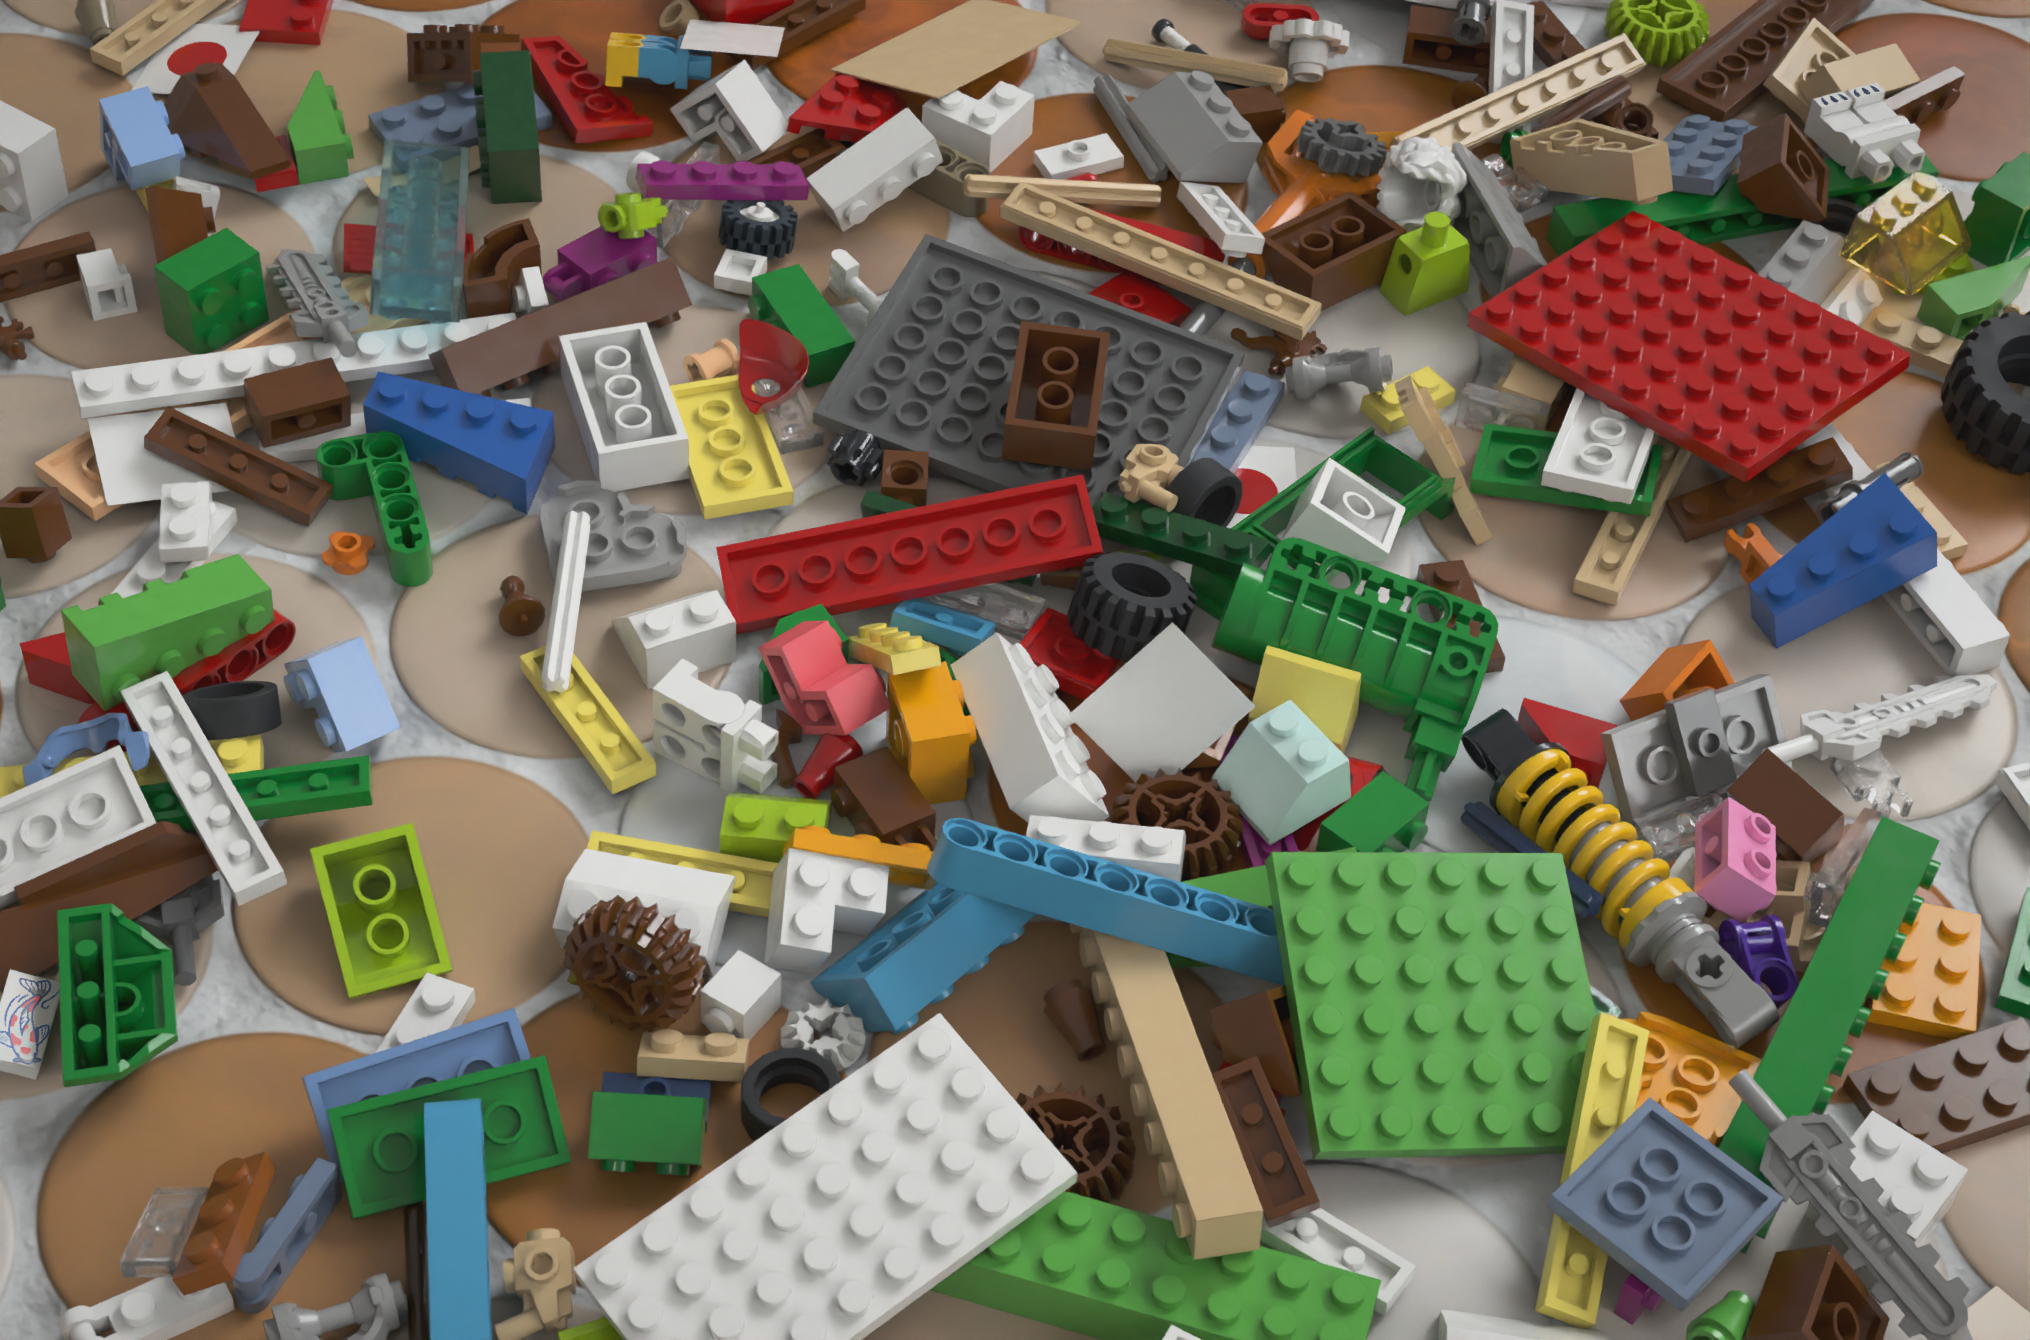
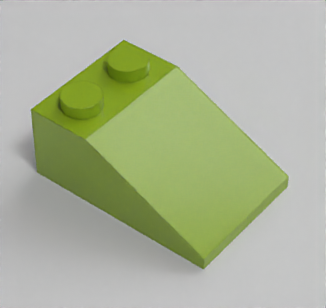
(380, 910)

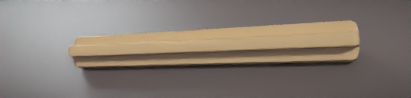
(1176, 60)
(1072, 190)

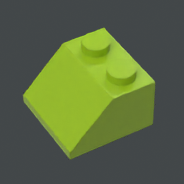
(761, 823)

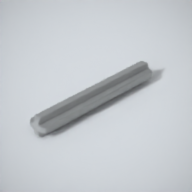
(1115, 104)

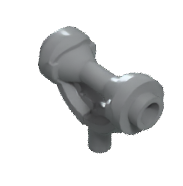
(1364, 367)
(373, 1307)

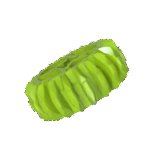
(1659, 28)

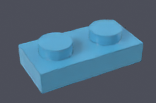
(941, 625)

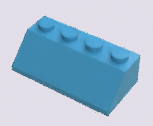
(919, 956)

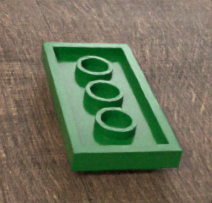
(1513, 463)
(384, 1143)

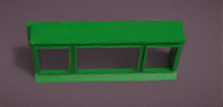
(1365, 453)

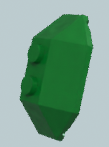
(112, 995)

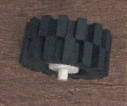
(758, 227)

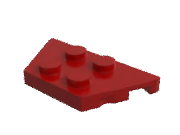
(847, 108)

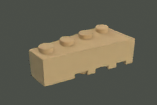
(1595, 161)

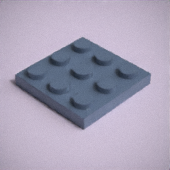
(1665, 1203)

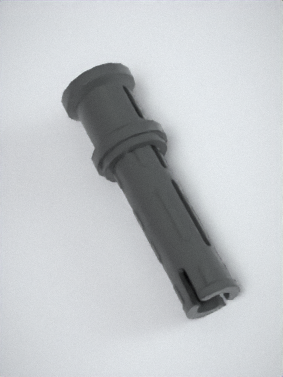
(1471, 14)

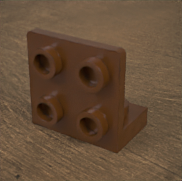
(452, 54)

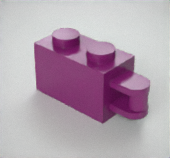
(597, 260)

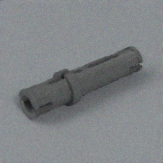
(1898, 471)

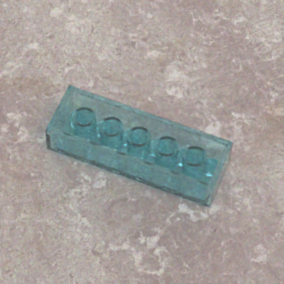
(420, 232)

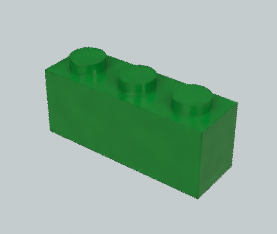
(795, 305)

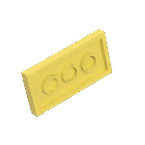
(730, 450)

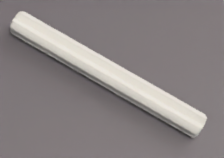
(566, 602)

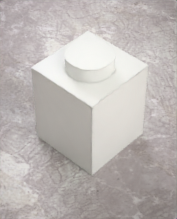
(741, 997)

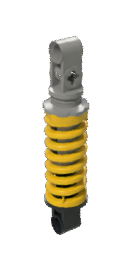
(1641, 906)

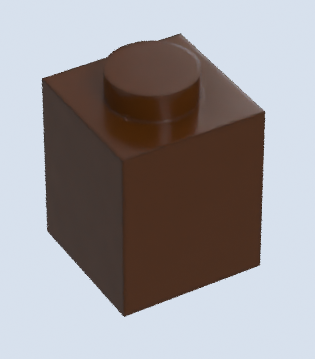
(1260, 109)
(33, 523)

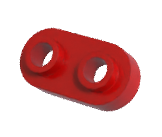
(1260, 17)

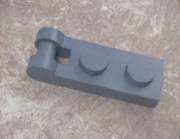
(287, 1236)

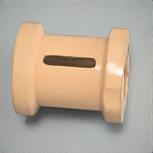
(713, 363)

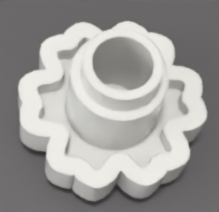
(1309, 46)

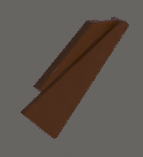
(128, 873)

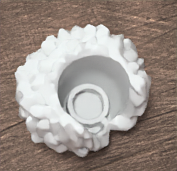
(1419, 180)

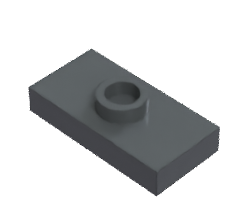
(1700, 742)

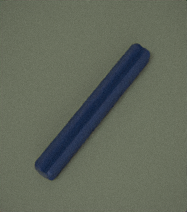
(1508, 839)

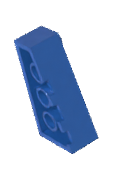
(466, 435)

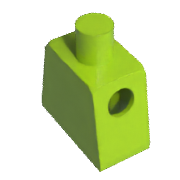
(1427, 266)

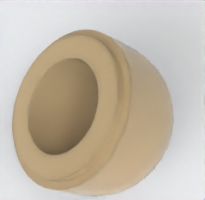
(683, 12)

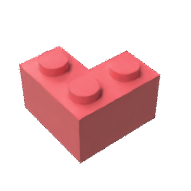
(819, 684)

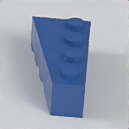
(1844, 563)

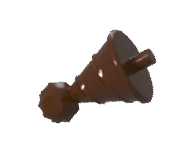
(1470, 91)
(520, 612)

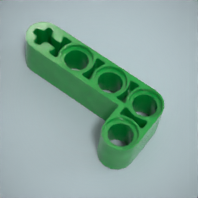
(380, 469)

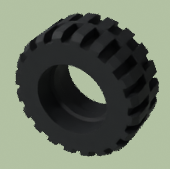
(1979, 400)

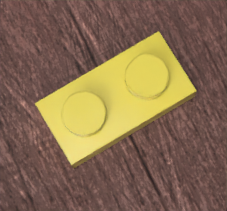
(1385, 407)

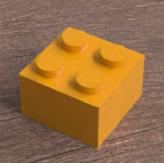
(931, 732)

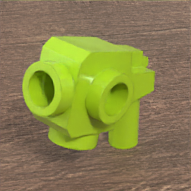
(631, 214)

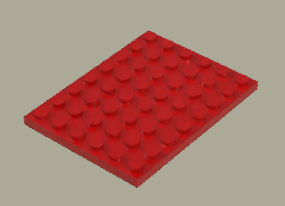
(1689, 344)

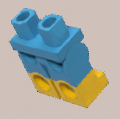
(654, 59)

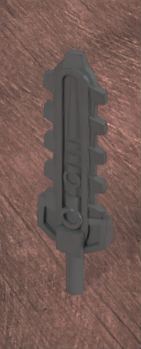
(182, 920)

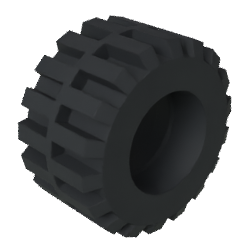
(1127, 603)

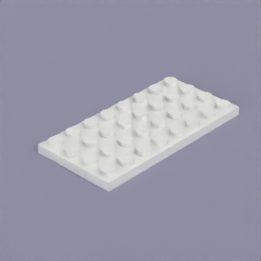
(837, 1207)

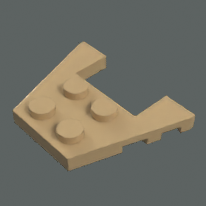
(1442, 448)

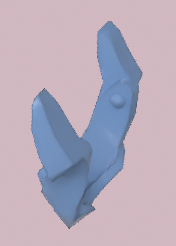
(92, 735)

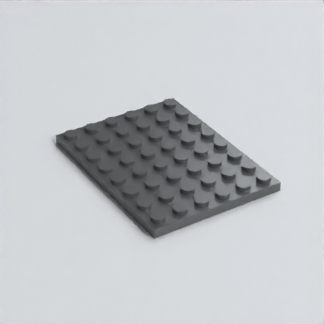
(943, 357)

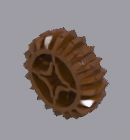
(1189, 806)
(638, 954)
(1079, 1127)

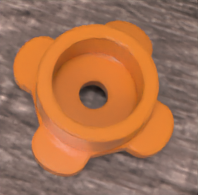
(348, 552)

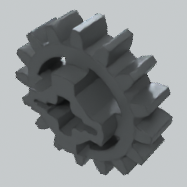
(1341, 147)

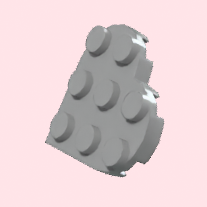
(625, 540)

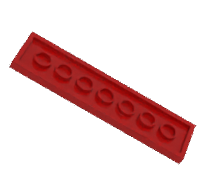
(910, 553)

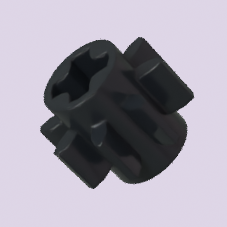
(855, 457)

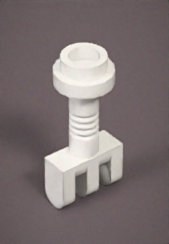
(846, 284)

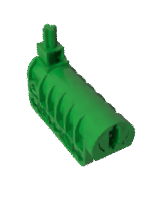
(1404, 662)

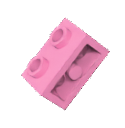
(1735, 860)

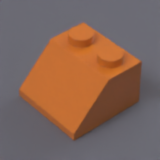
(1675, 674)

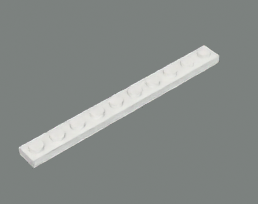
(223, 373)

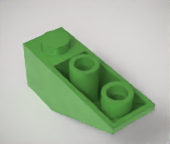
(316, 135)
(1973, 297)

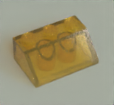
(1908, 234)

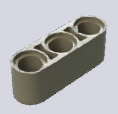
(946, 183)

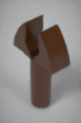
(789, 733)

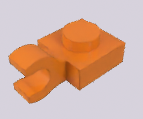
(1752, 551)

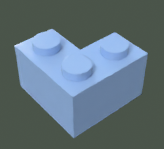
(138, 139)
(344, 692)

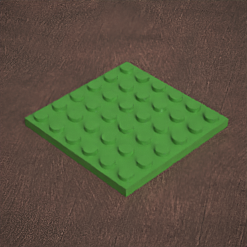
(1433, 1000)

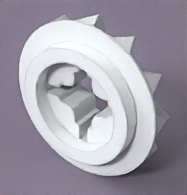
(847, 1033)

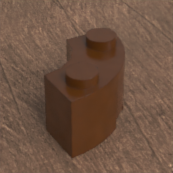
(497, 268)

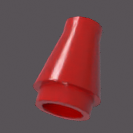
(818, 770)

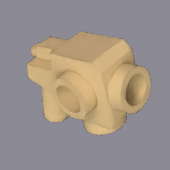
(1148, 474)
(544, 1281)

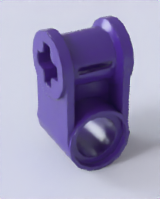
(1762, 954)

